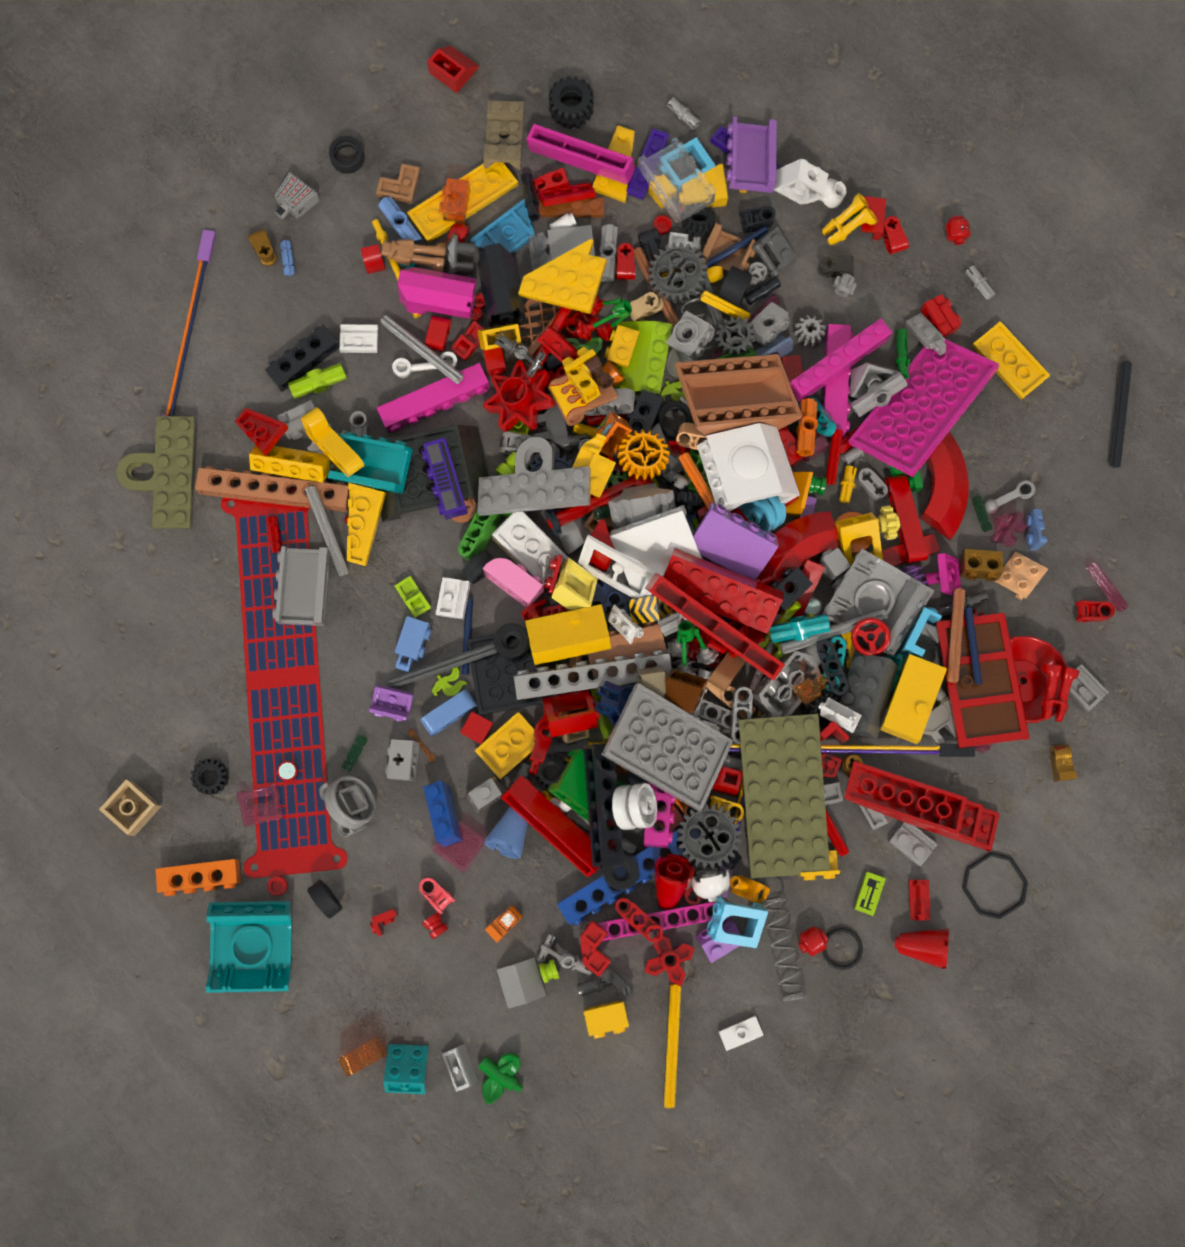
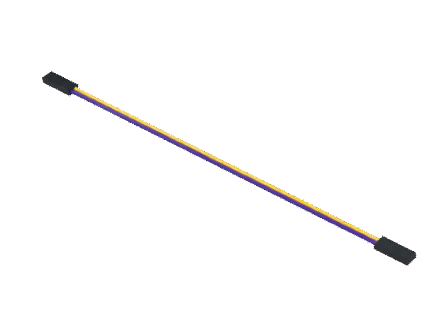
(945, 750)

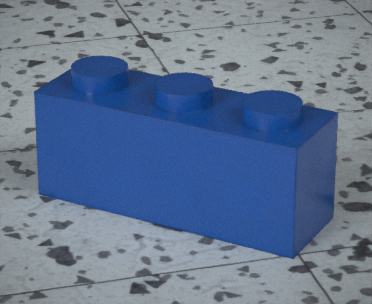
(442, 813)

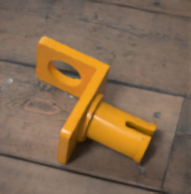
(748, 888)

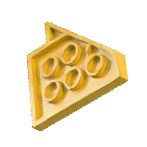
(567, 280)

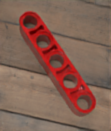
(910, 529)

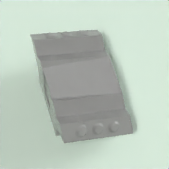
(640, 503)

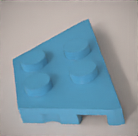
(509, 230)

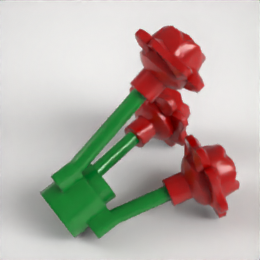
(621, 309)

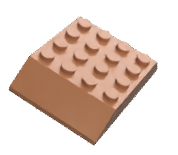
(738, 393)

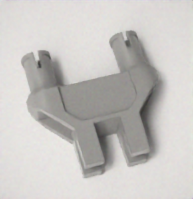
(940, 717)

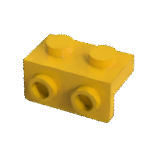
(622, 347)

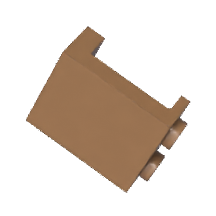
(721, 241)

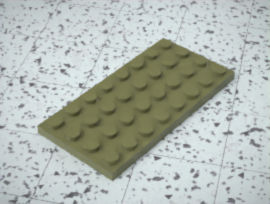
(784, 795)

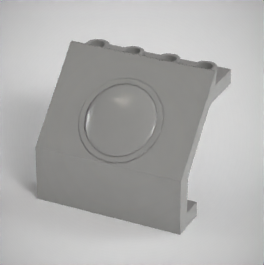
(876, 586)

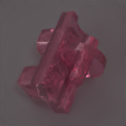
(1005, 526)

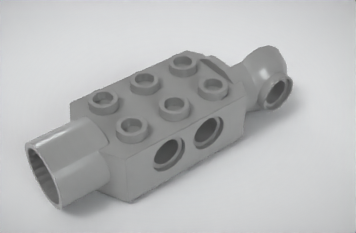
(777, 696)

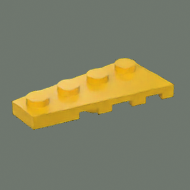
(364, 514)

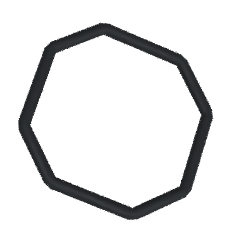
(972, 900)

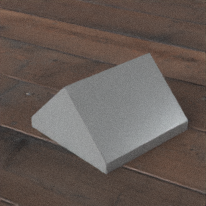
(866, 375)
(574, 535)
(521, 983)

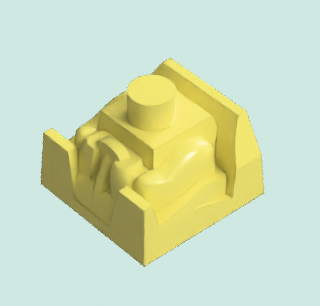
(574, 586)

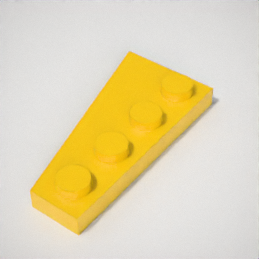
(621, 143)

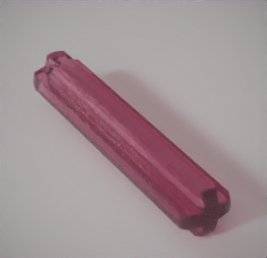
(1107, 587)

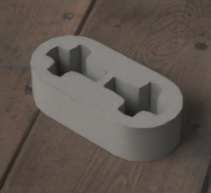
(875, 480)

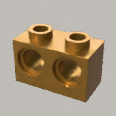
(981, 560)

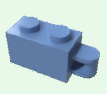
(412, 642)

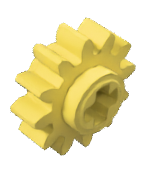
(888, 522)

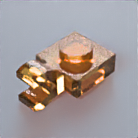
(809, 690)

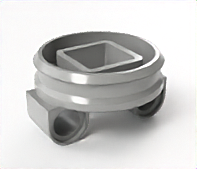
(348, 822)

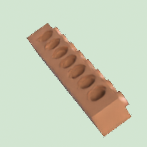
(208, 475)

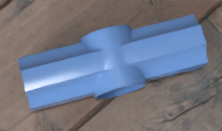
(394, 215)

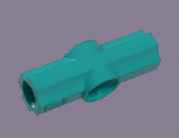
(800, 628)

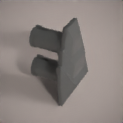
(453, 248)

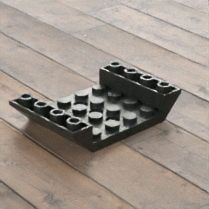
(468, 463)

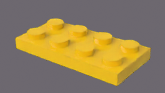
(1016, 365)

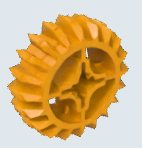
(658, 452)

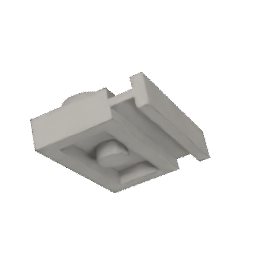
(1087, 689)
(913, 843)

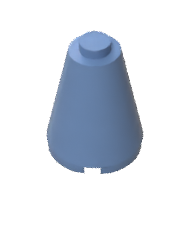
(508, 835)

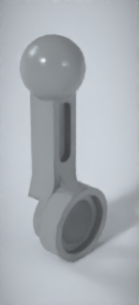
(992, 505)

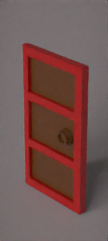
(995, 708)

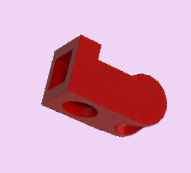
(551, 180)

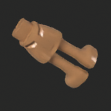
(403, 252)

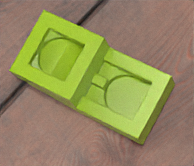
(412, 596)

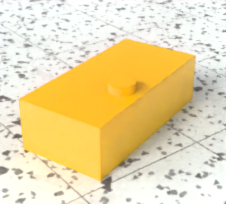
(568, 634)
(913, 699)

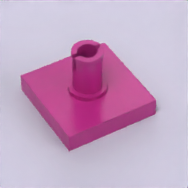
(948, 574)

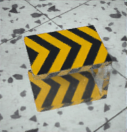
(648, 609)

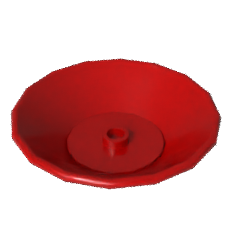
(1029, 656)

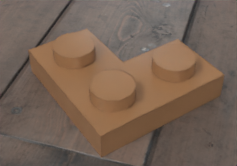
(400, 189)

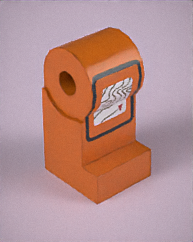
(503, 923)

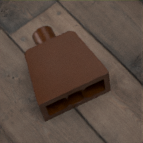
(684, 690)

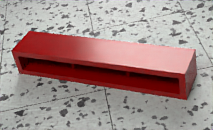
(551, 824)

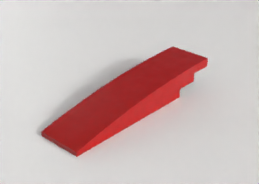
(922, 805)

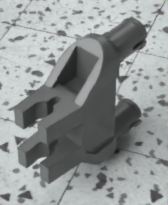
(557, 430)

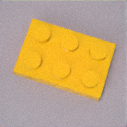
(507, 746)

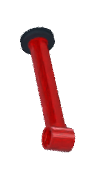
(569, 514)

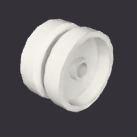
(634, 806)

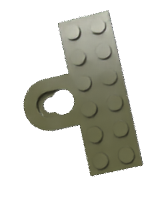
(172, 474)

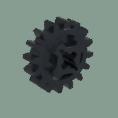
(691, 501)

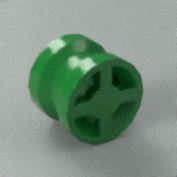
(817, 485)

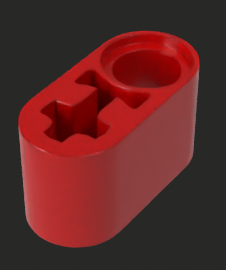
(438, 333)

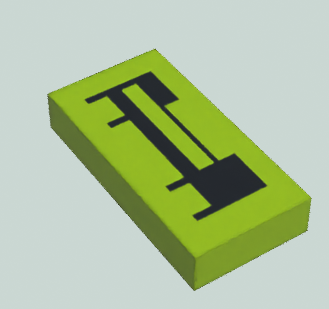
(869, 893)

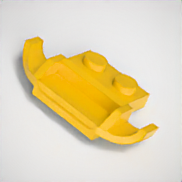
(600, 466)

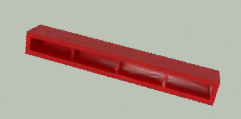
(714, 626)

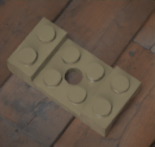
(508, 120)

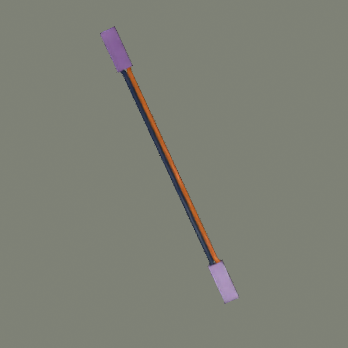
(204, 256)

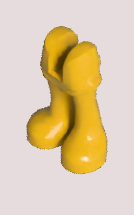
(865, 216)

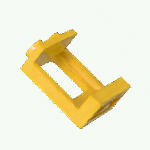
(859, 527)

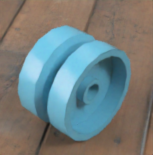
(766, 513)

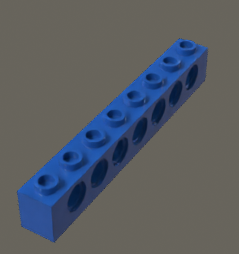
(574, 916)

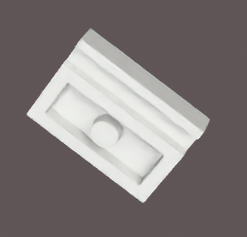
(359, 338)
(453, 598)

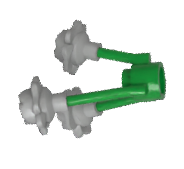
(679, 648)

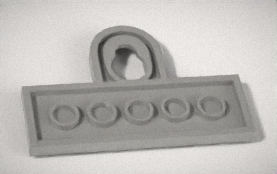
(536, 489)

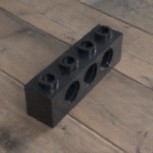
(313, 357)
(649, 402)

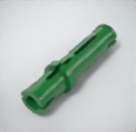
(902, 360)

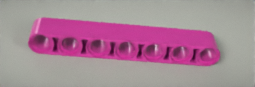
(662, 917)

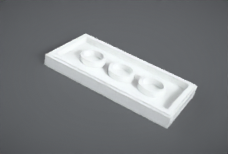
(528, 544)

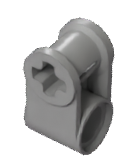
(512, 441)

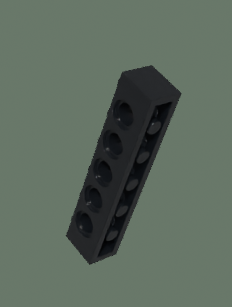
(599, 814)

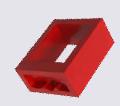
(572, 722)

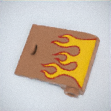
(571, 402)

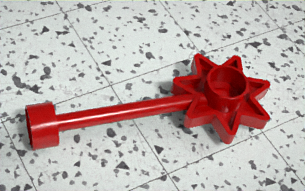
(521, 395)

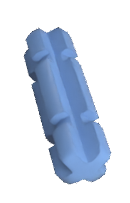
(287, 258)

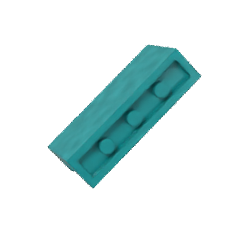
(383, 461)

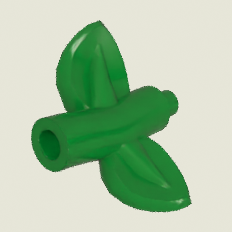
(500, 1076)

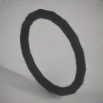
(859, 945)

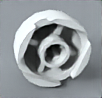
(711, 883)

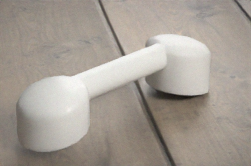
(403, 368)

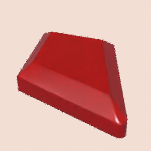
(830, 765)

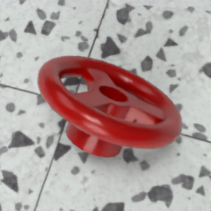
(882, 627)

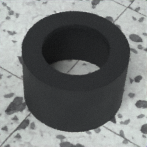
(735, 286)

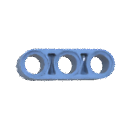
(448, 712)

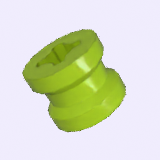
(549, 971)

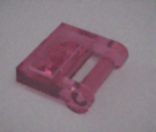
(263, 811)

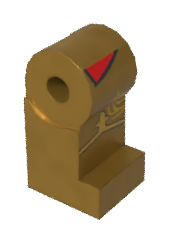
(1062, 763)

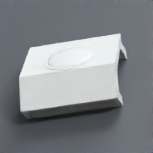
(747, 466)

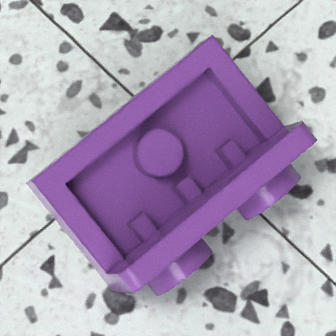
(391, 703)
(716, 950)

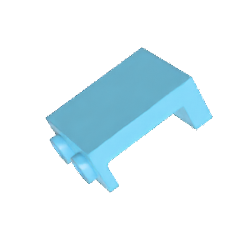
(928, 615)

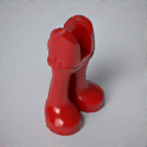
(1053, 673)

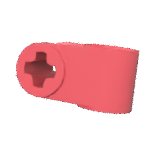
(436, 895)

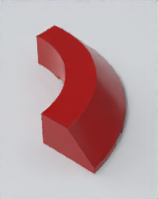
(948, 488)
(800, 542)

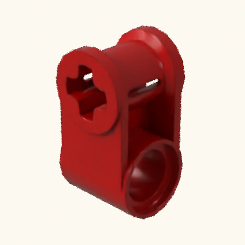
(894, 238)
(625, 264)
(573, 322)
(1090, 611)

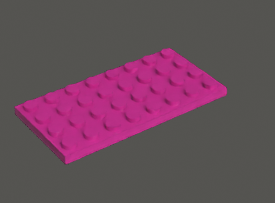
(925, 410)

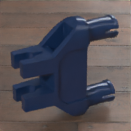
(613, 700)

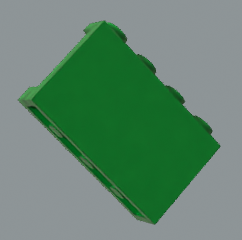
(572, 785)

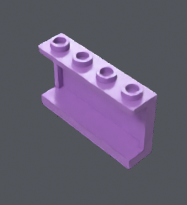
(751, 156)
(734, 542)

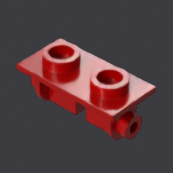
(919, 900)

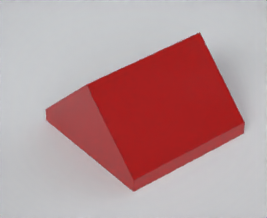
(598, 559)

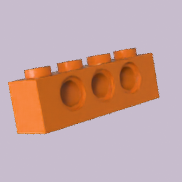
(166, 877)

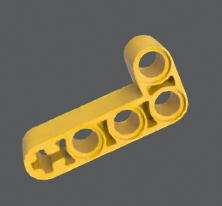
(330, 442)

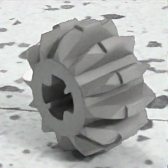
(810, 337)

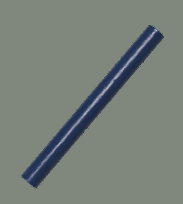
(734, 248)
(467, 633)
(973, 646)

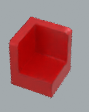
(533, 611)

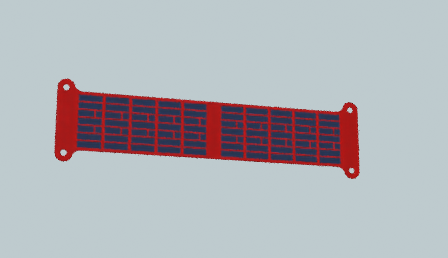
(282, 700)

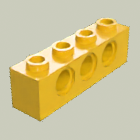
(291, 463)

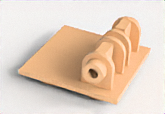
(1021, 575)

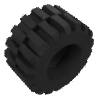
(569, 89)

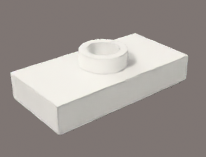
(740, 1033)

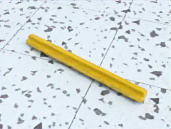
(672, 1046)

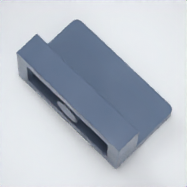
(780, 346)

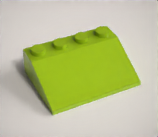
(648, 358)

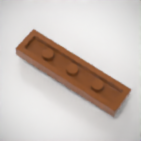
(580, 209)

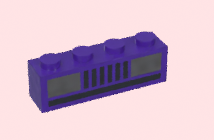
(445, 479)

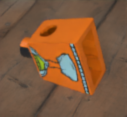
(615, 430)

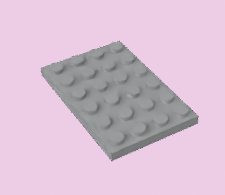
(667, 747)

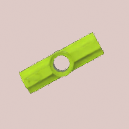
(317, 380)

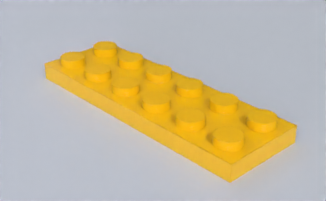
(485, 187)

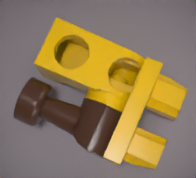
(581, 371)

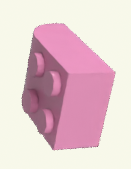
(514, 580)

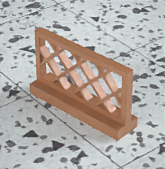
(532, 350)

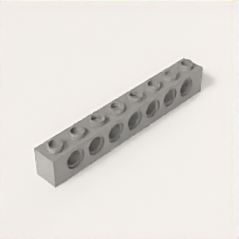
(524, 690)

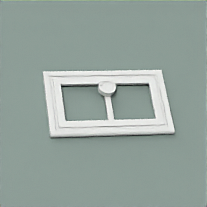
(618, 567)

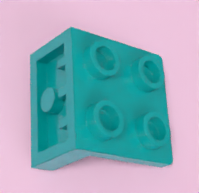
(406, 1069)

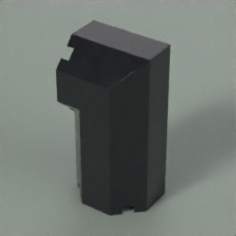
(500, 286)

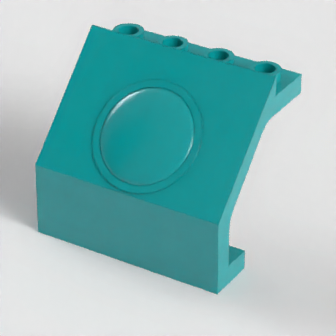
(249, 946)

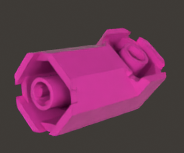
(436, 292)

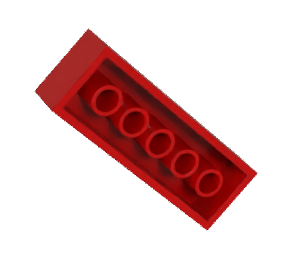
(724, 590)

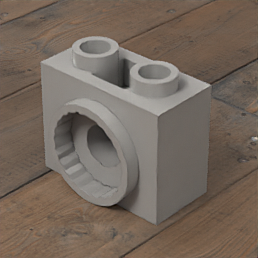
(701, 334)

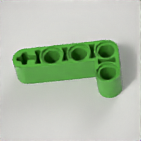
(473, 544)

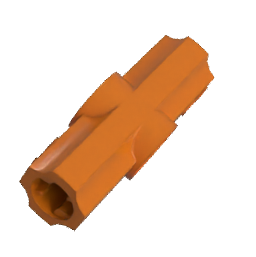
(806, 436)

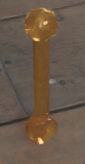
(431, 758)

